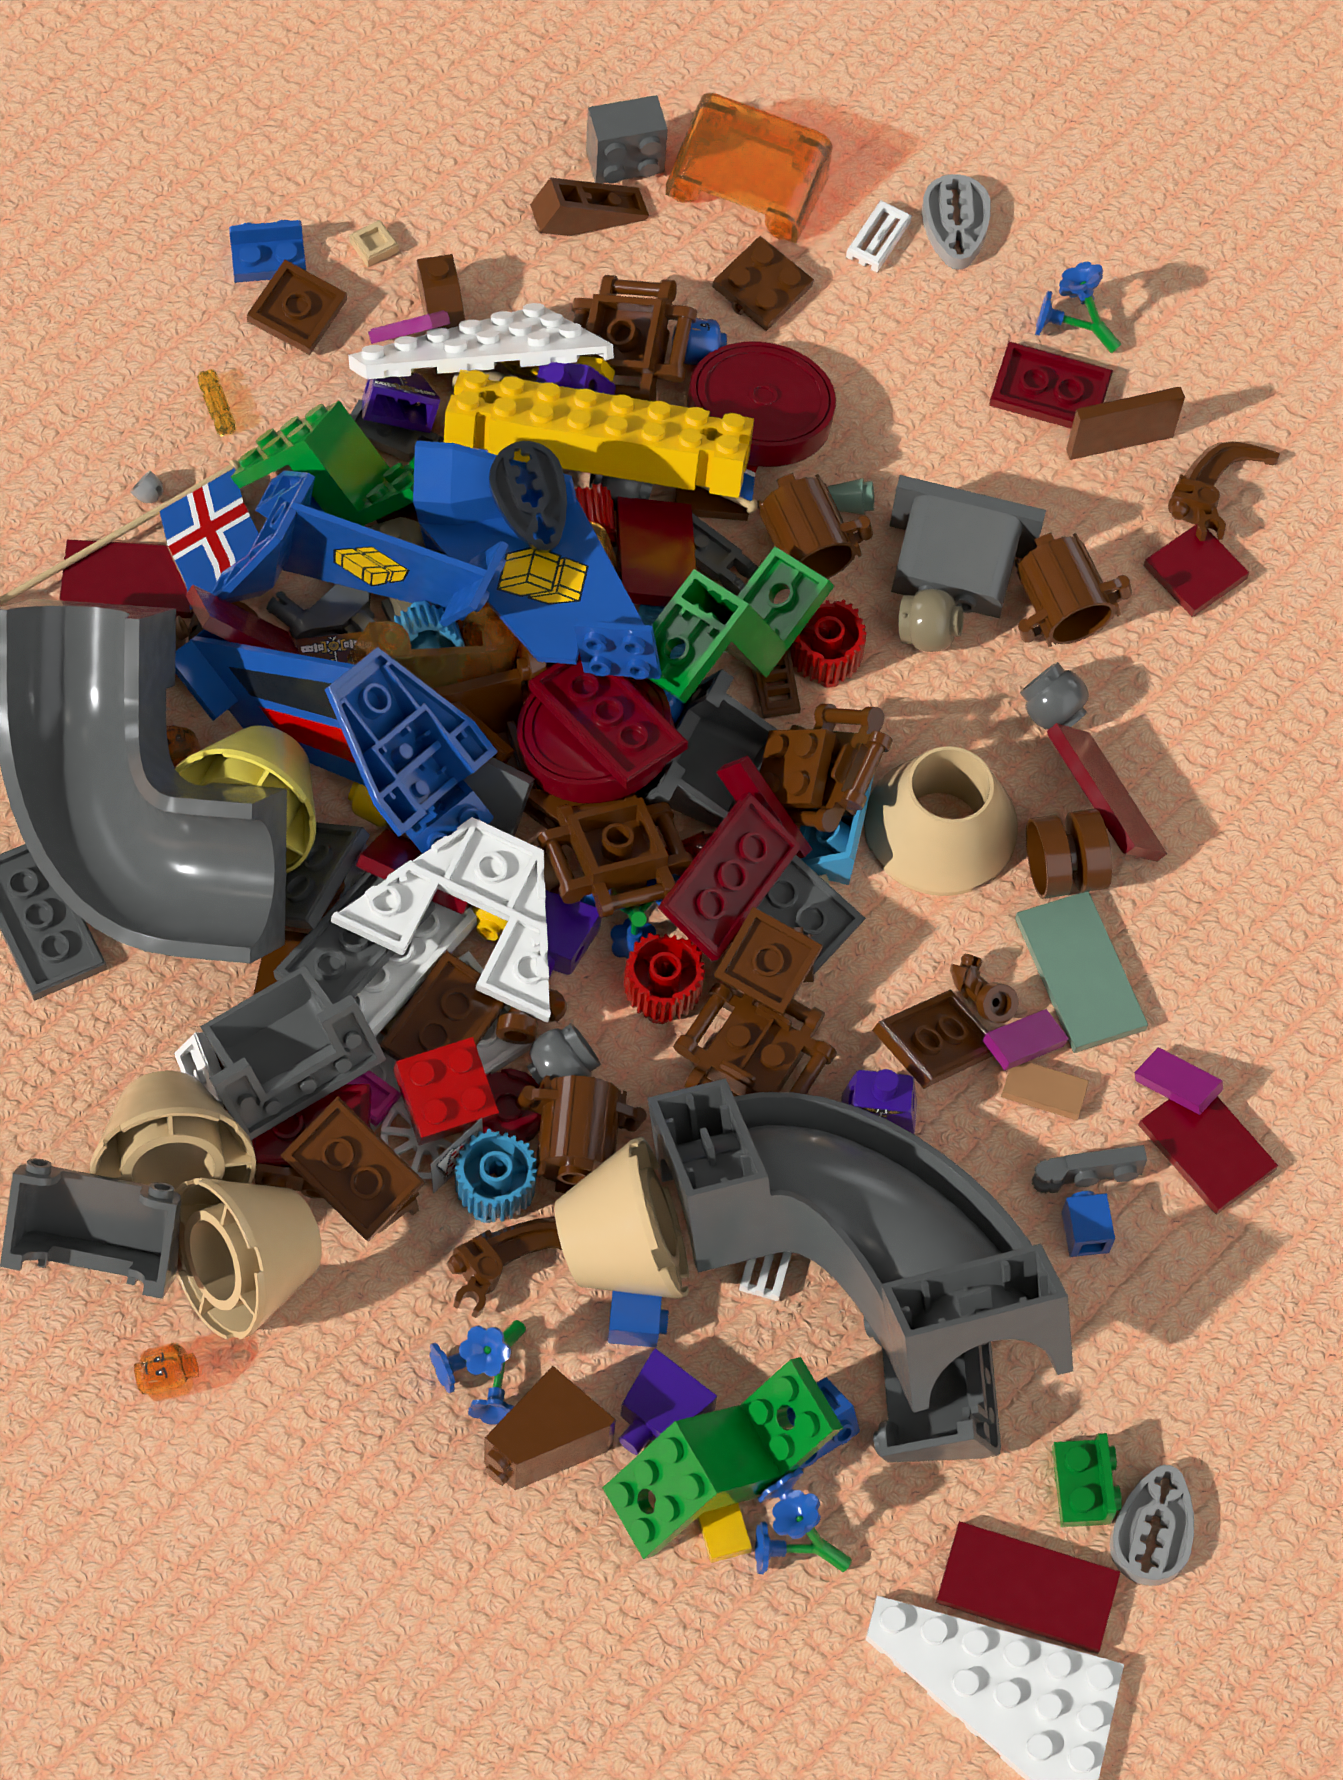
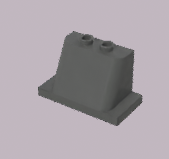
(960, 543)
(716, 733)
(287, 1050)

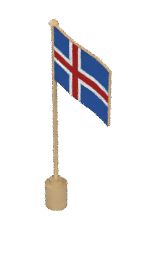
(203, 529)

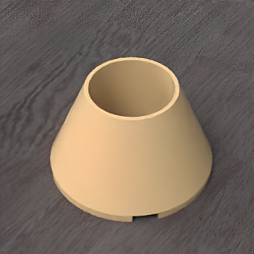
(937, 852)
(172, 1133)
(623, 1227)
(243, 1251)

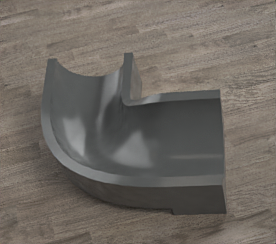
(102, 803)
(873, 1207)

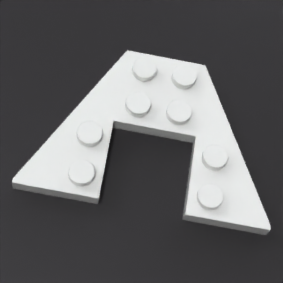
(487, 872)

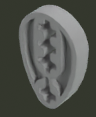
(974, 218)
(1175, 1539)

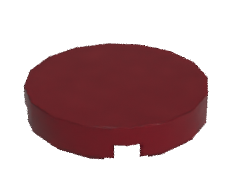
(505, 1090)

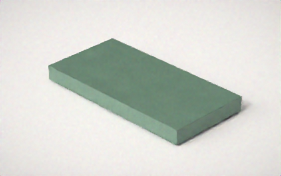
(1081, 971)

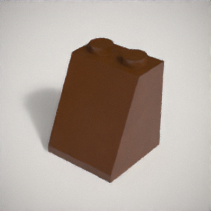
(547, 1433)

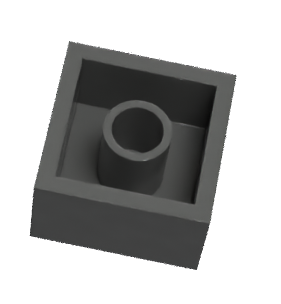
(626, 139)

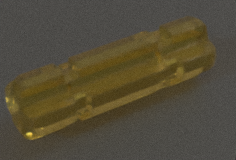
(216, 402)

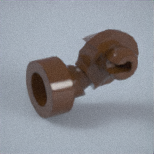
(993, 1000)
(521, 1028)

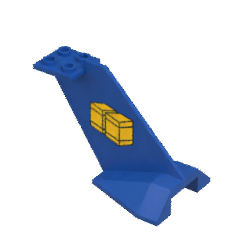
(352, 556)
(549, 600)

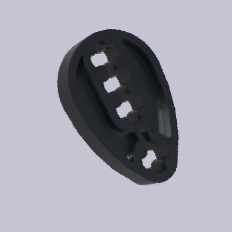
(508, 494)

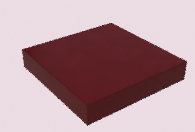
(1196, 570)

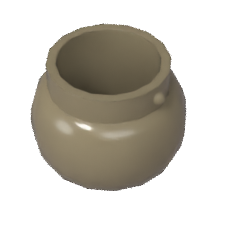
(930, 620)

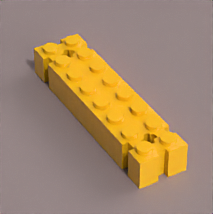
(602, 432)

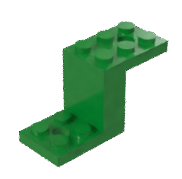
(347, 468)
(743, 625)
(721, 1457)

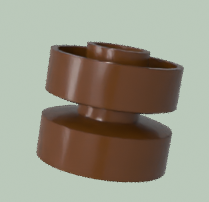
(1075, 852)

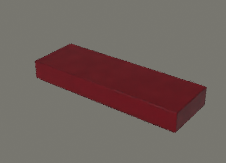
(743, 777)

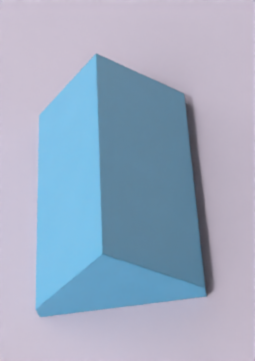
(836, 851)

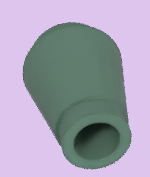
(853, 496)

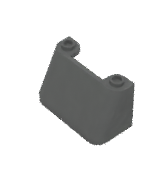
(93, 1224)
(960, 1414)

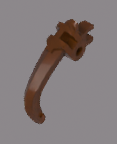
(1196, 496)
(487, 1253)

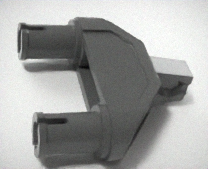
(336, 613)

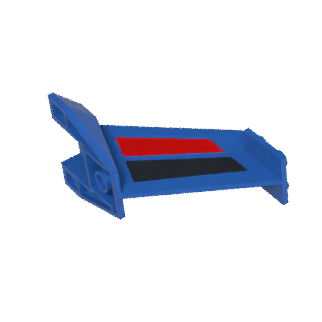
(350, 719)

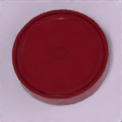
(776, 387)
(563, 763)

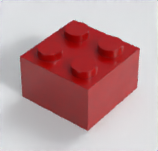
(445, 1090)

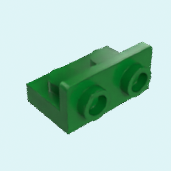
(1086, 1482)

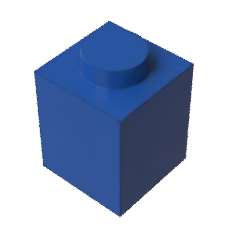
(1088, 1224)
(636, 1319)

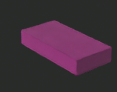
(409, 326)
(1025, 1039)
(1179, 1080)

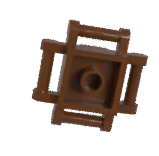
(638, 331)
(851, 764)
(616, 852)
(754, 1046)

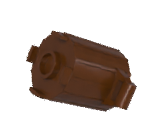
(809, 526)
(1066, 592)
(577, 1125)

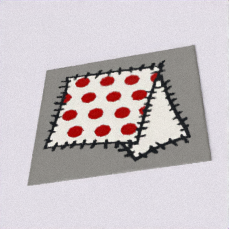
(444, 1166)

